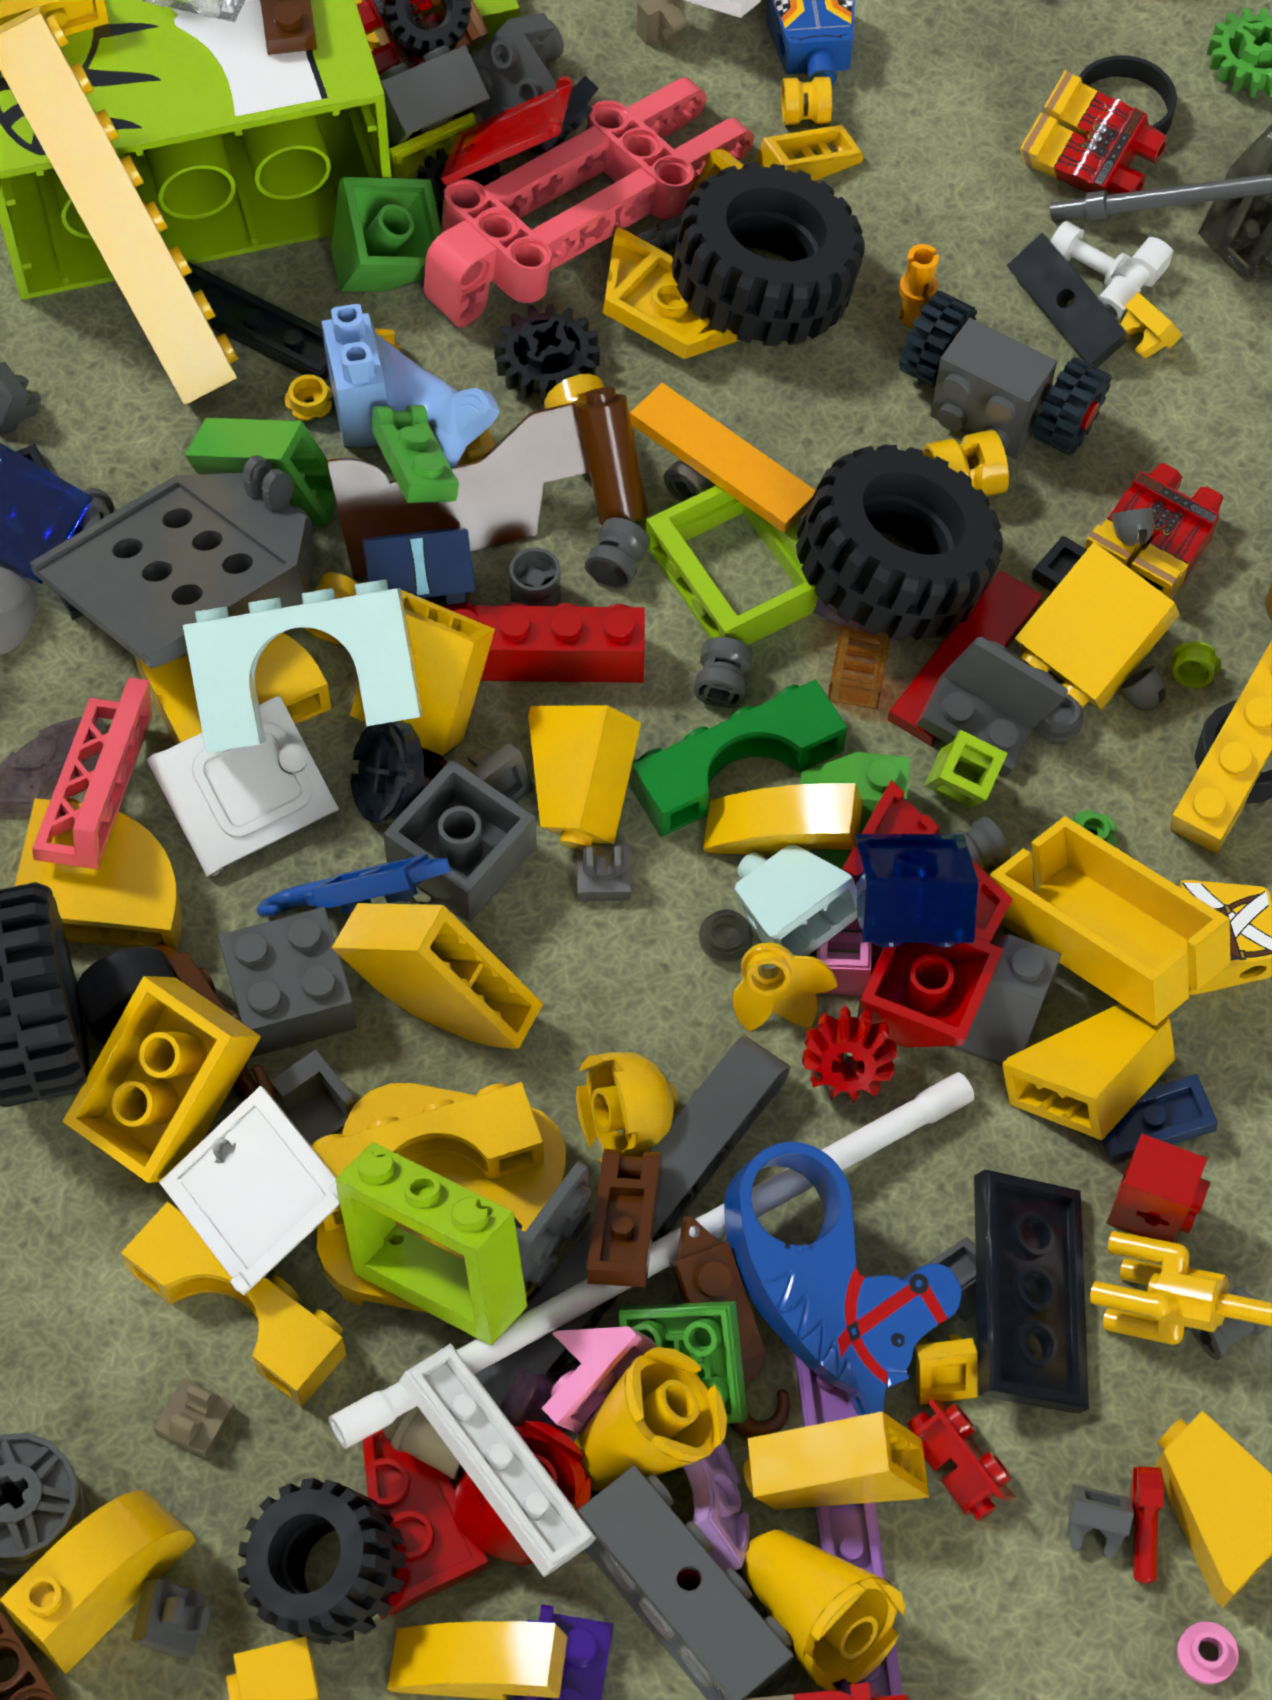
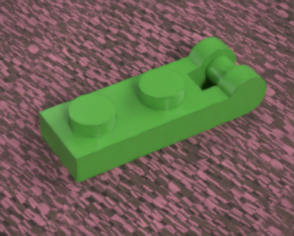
(414, 454)

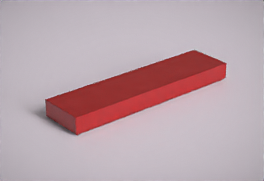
(996, 617)

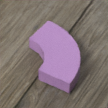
(718, 1507)

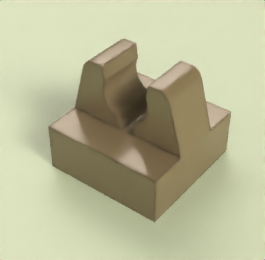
(661, 21)
(195, 1418)

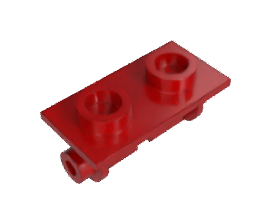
(977, 1475)

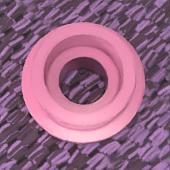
(1195, 1665)

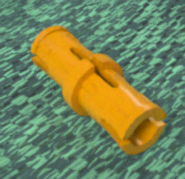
(918, 282)

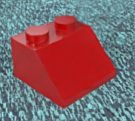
(929, 991)

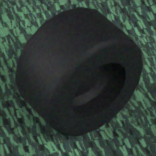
(111, 982)

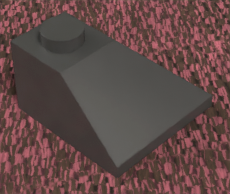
(1011, 1000)

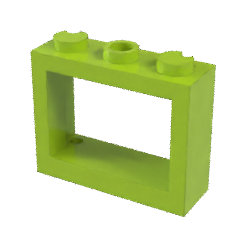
(701, 595)
(472, 1294)

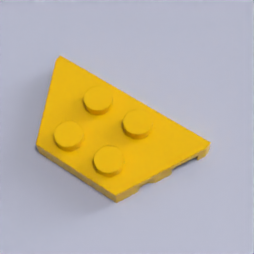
(647, 300)

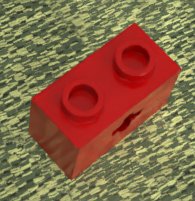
(1159, 1191)

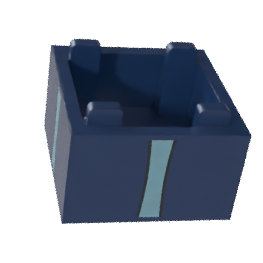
(423, 563)

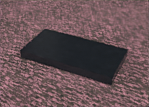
(1030, 1292)

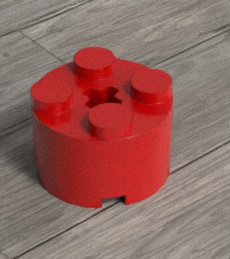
(562, 1462)

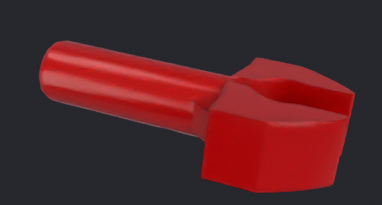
(1147, 1500)

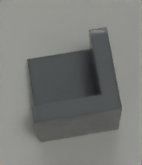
(313, 1097)

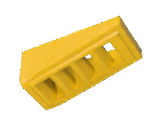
(784, 147)

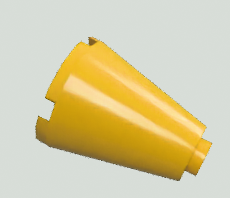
(653, 1419)
(826, 1605)

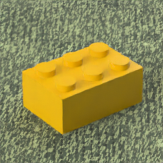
(160, 1077)

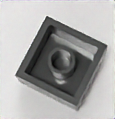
(431, 93)
(471, 827)
(288, 980)

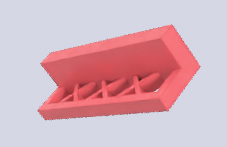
(104, 784)

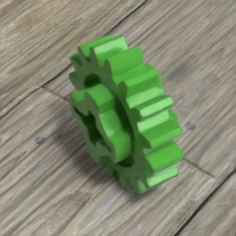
(1243, 51)

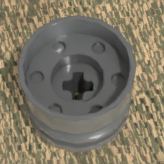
(51, 1497)

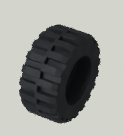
(757, 294)
(882, 582)
(39, 1012)

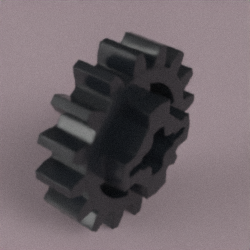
(547, 349)

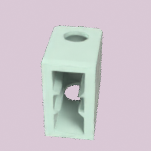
(795, 898)

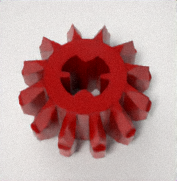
(870, 1052)

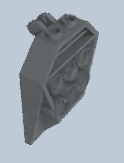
(185, 551)

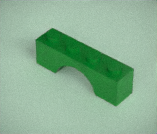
(793, 728)

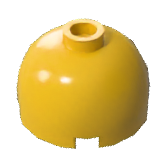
(625, 1094)

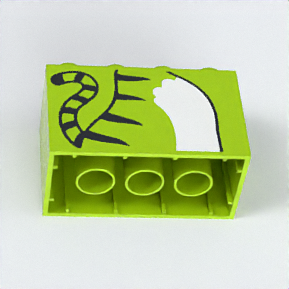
(224, 136)

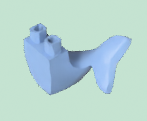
(374, 373)

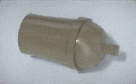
(417, 1437)

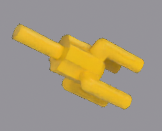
(1174, 1295)

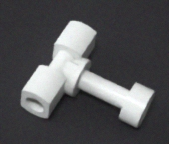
(1124, 274)

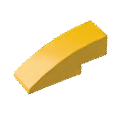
(783, 816)
(479, 1659)

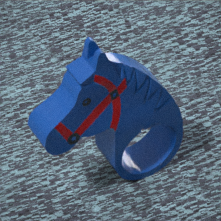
(829, 1315)

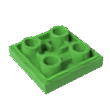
(704, 1333)

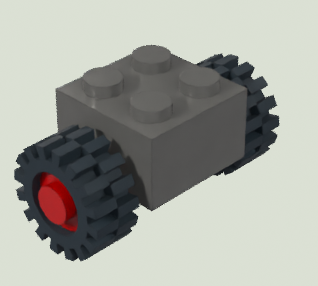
(998, 382)

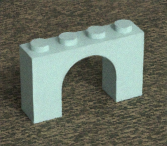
(227, 650)

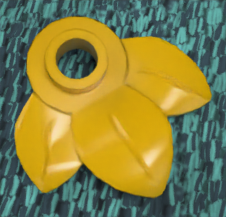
(785, 990)

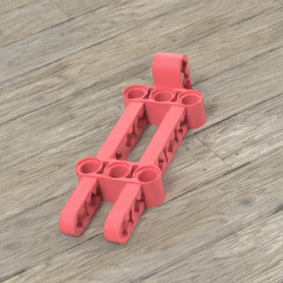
(483, 225)

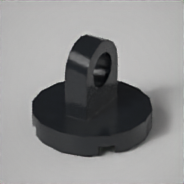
(391, 770)

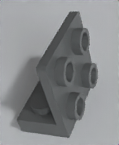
(512, 66)
(991, 699)
(559, 1219)

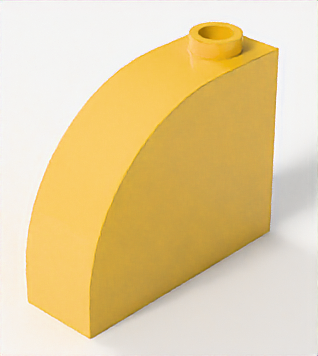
(281, 670)
(121, 903)
(438, 972)
(95, 1575)

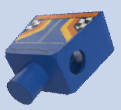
(812, 35)

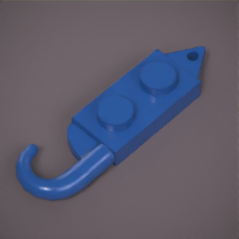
(393, 880)

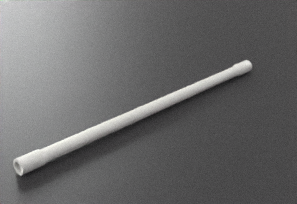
(928, 1106)

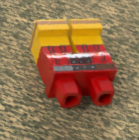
(1091, 139)
(1180, 531)

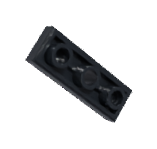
(1052, 285)

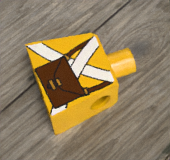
(1250, 930)

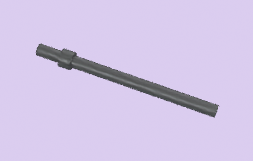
(1101, 205)

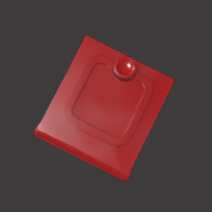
(508, 132)

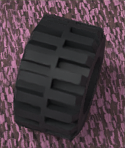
(280, 1551)

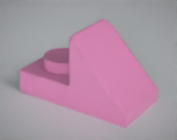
(603, 1360)

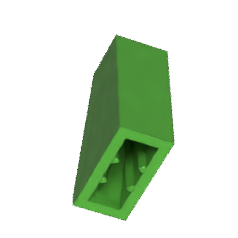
(227, 445)

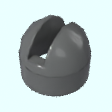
(1134, 526)
(1145, 689)

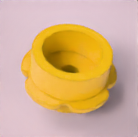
(305, 388)

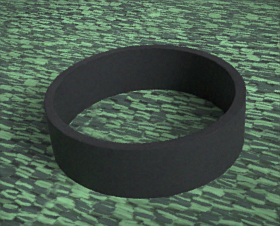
(1140, 70)

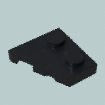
(575, 115)

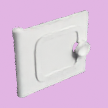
(241, 796)
(253, 1189)

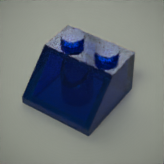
(915, 889)

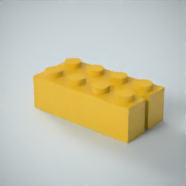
(1113, 920)

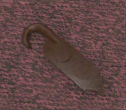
(709, 1273)

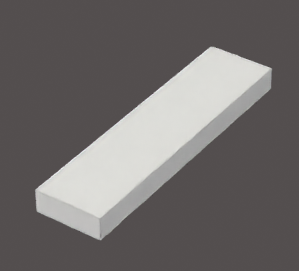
(497, 1460)

